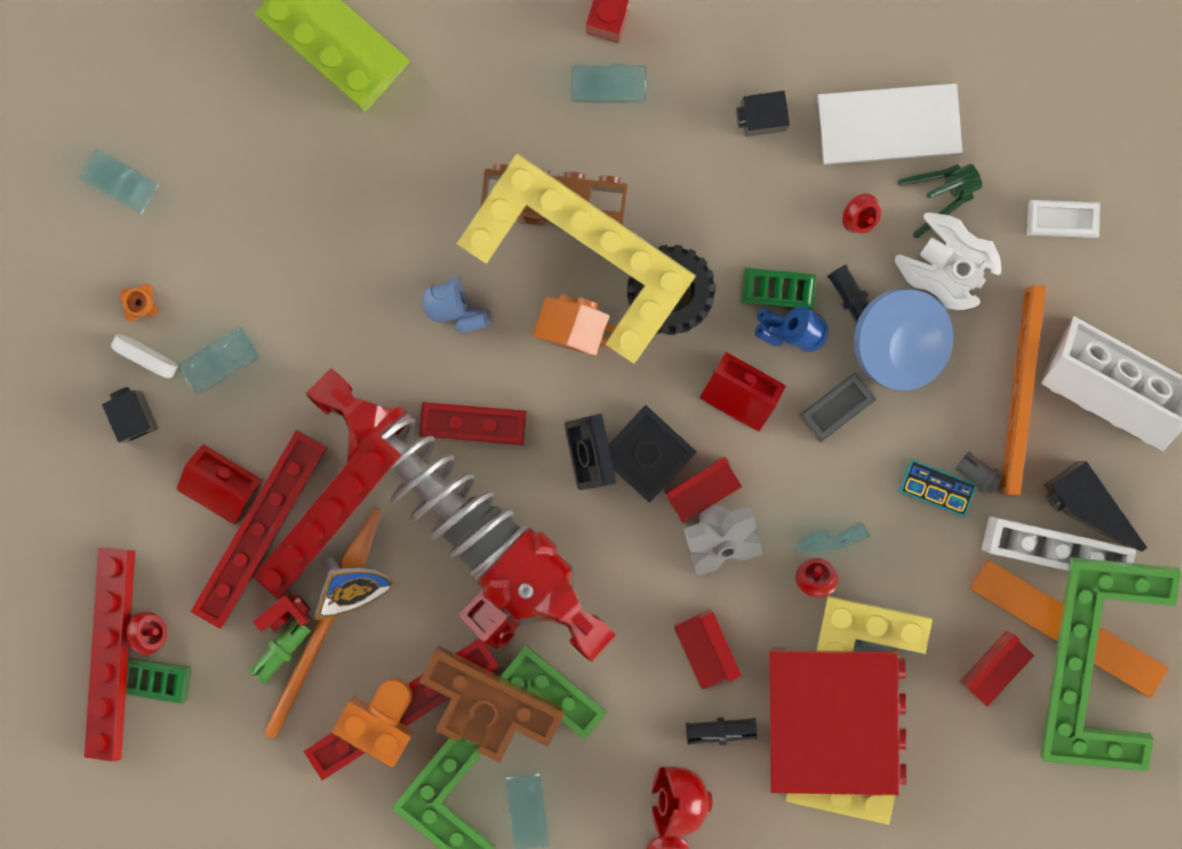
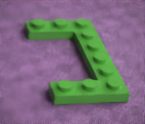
(1086, 588)
(423, 800)

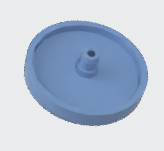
(903, 339)

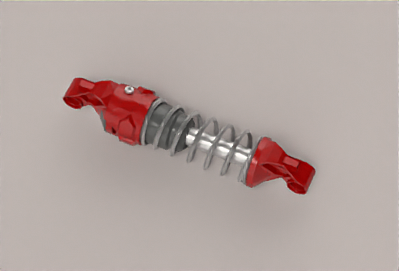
(509, 561)

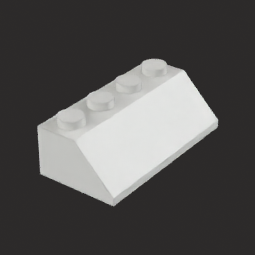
(1116, 383)

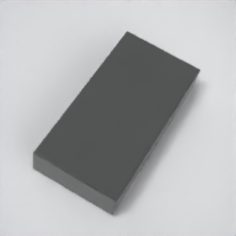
(837, 407)

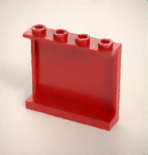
(836, 722)

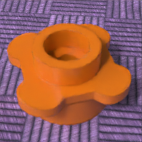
(129, 299)

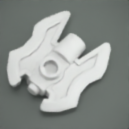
(953, 266)

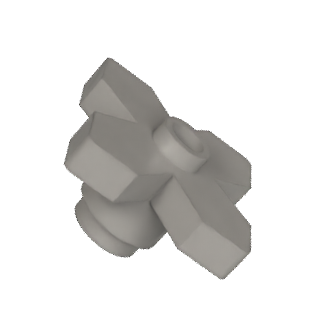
(722, 537)

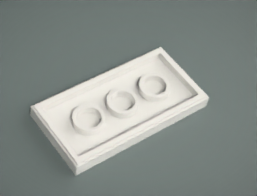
(889, 124)

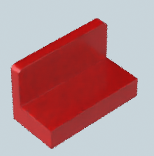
(742, 391)
(218, 483)
(703, 489)
(707, 649)
(997, 668)

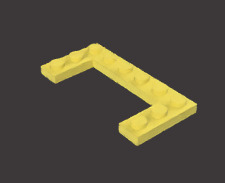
(530, 186)
(841, 625)

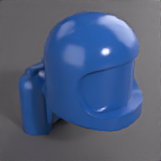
(799, 329)

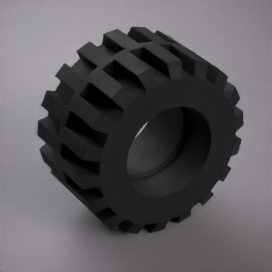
(701, 297)

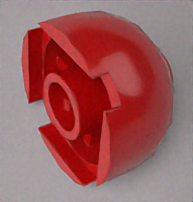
(681, 801)

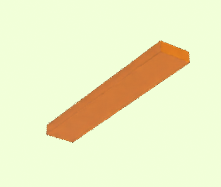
(1022, 390)
(1045, 616)

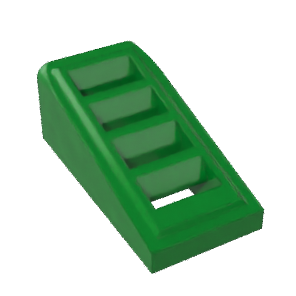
(794, 277)
(181, 681)

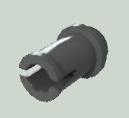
(979, 472)

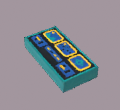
(937, 488)

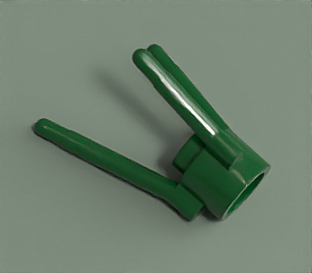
(961, 183)

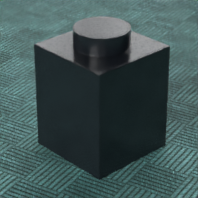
(763, 114)
(129, 415)

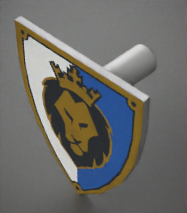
(350, 589)

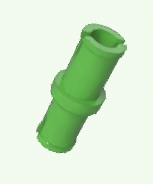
(279, 651)

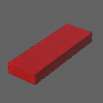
(473, 423)

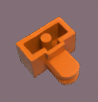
(573, 324)
(377, 725)

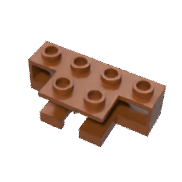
(574, 181)
(488, 706)

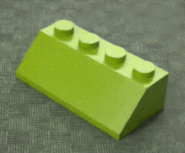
(336, 45)

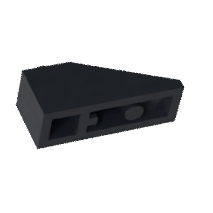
(1086, 499)

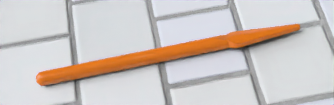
(353, 558)

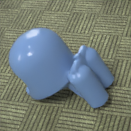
(449, 303)

